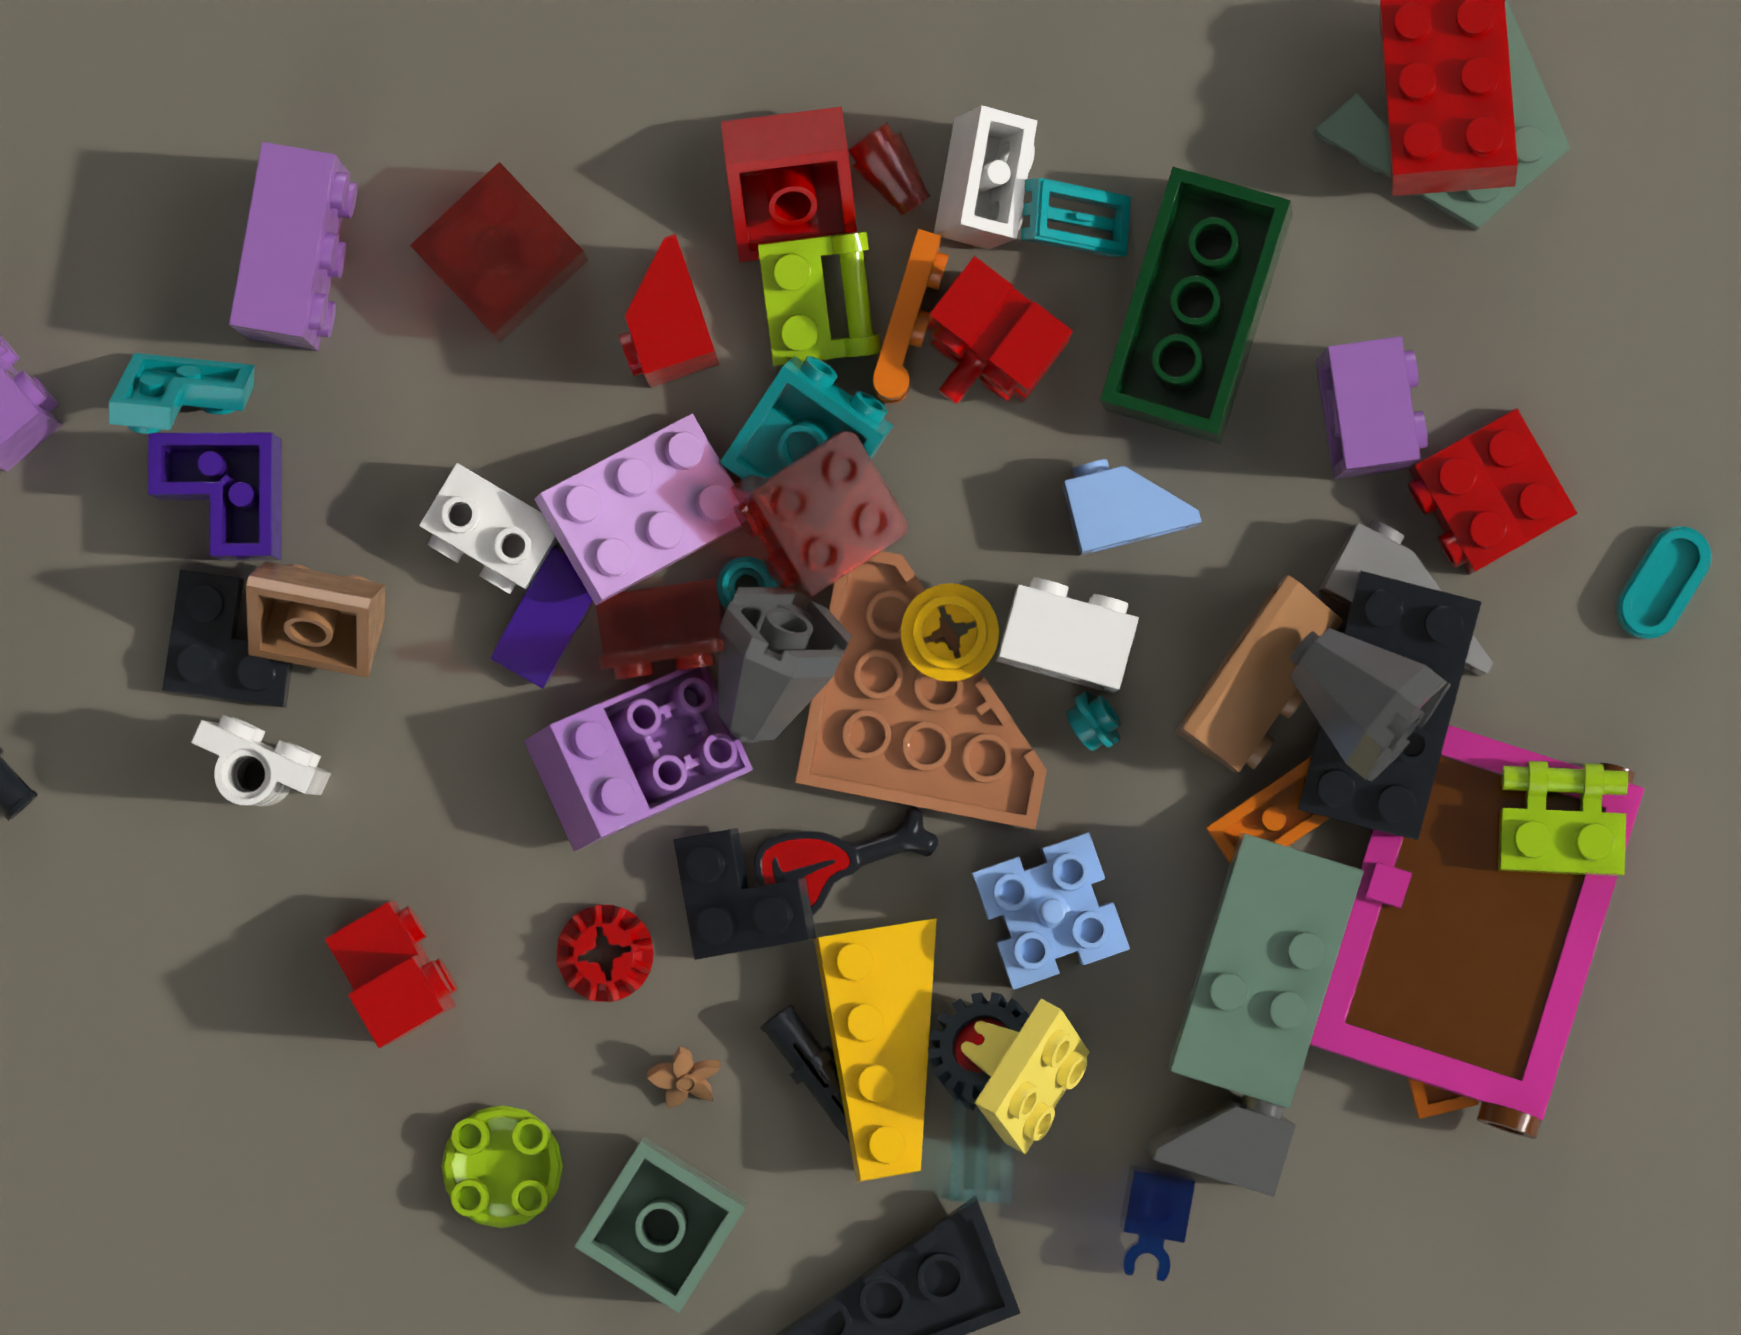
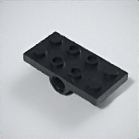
(1428, 629)

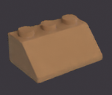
(1255, 680)

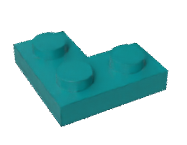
(159, 385)

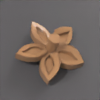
(684, 1077)

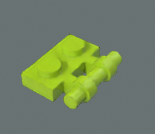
(1560, 839)

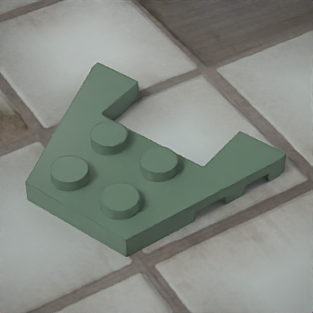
(1537, 131)

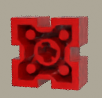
(994, 334)

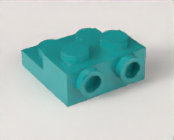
(800, 414)

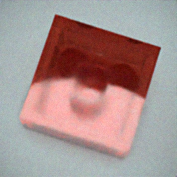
(499, 252)

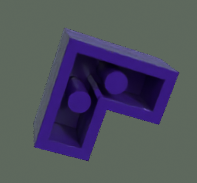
(238, 477)

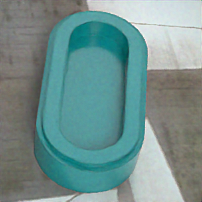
(1663, 582)

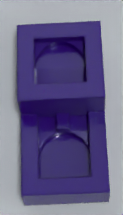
(544, 621)

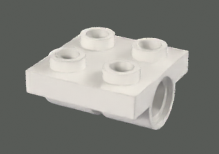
(240, 744)

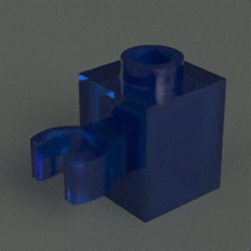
(1156, 1210)

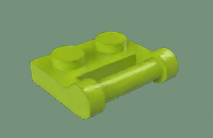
(798, 298)

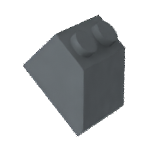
(1230, 1143)

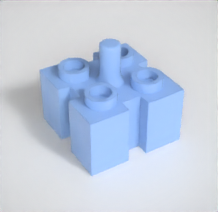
(1050, 910)

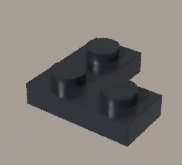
(204, 650)
(728, 914)

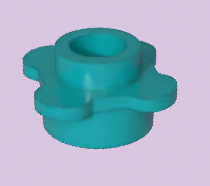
(1094, 721)

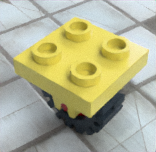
(1008, 1063)

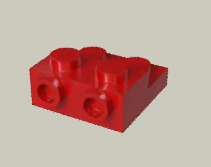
(1490, 492)

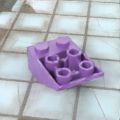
(636, 755)

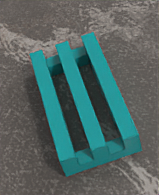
(1041, 212)

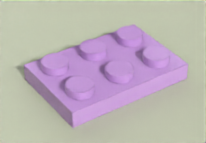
(641, 508)

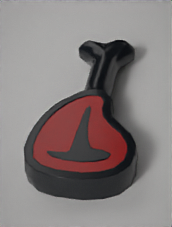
(827, 859)

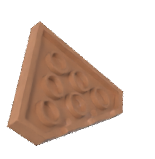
(906, 736)

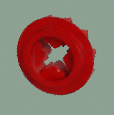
(628, 970)

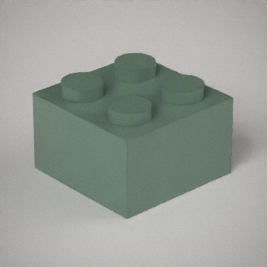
(661, 1224)

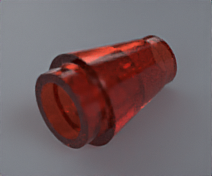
(890, 168)

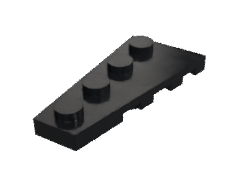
(933, 1285)

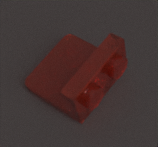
(820, 514)
(660, 626)

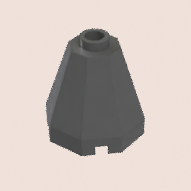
(773, 660)
(1364, 697)

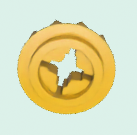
(962, 605)

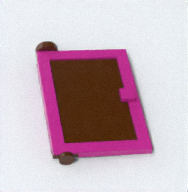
(1463, 965)

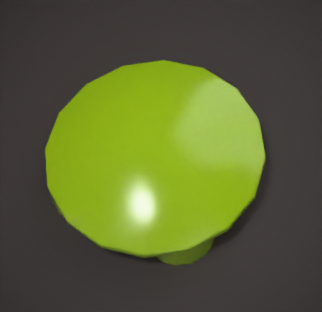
(501, 1166)

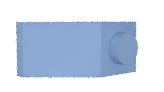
(1121, 507)

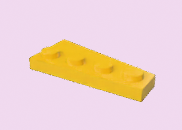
(879, 1029)

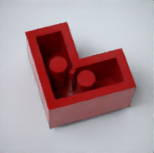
(391, 973)

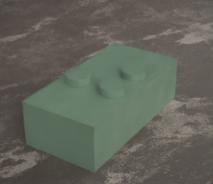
(1264, 970)

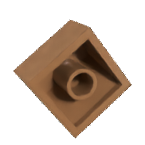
(314, 618)

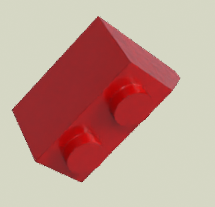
(788, 178)
(666, 322)

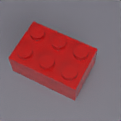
(1448, 95)

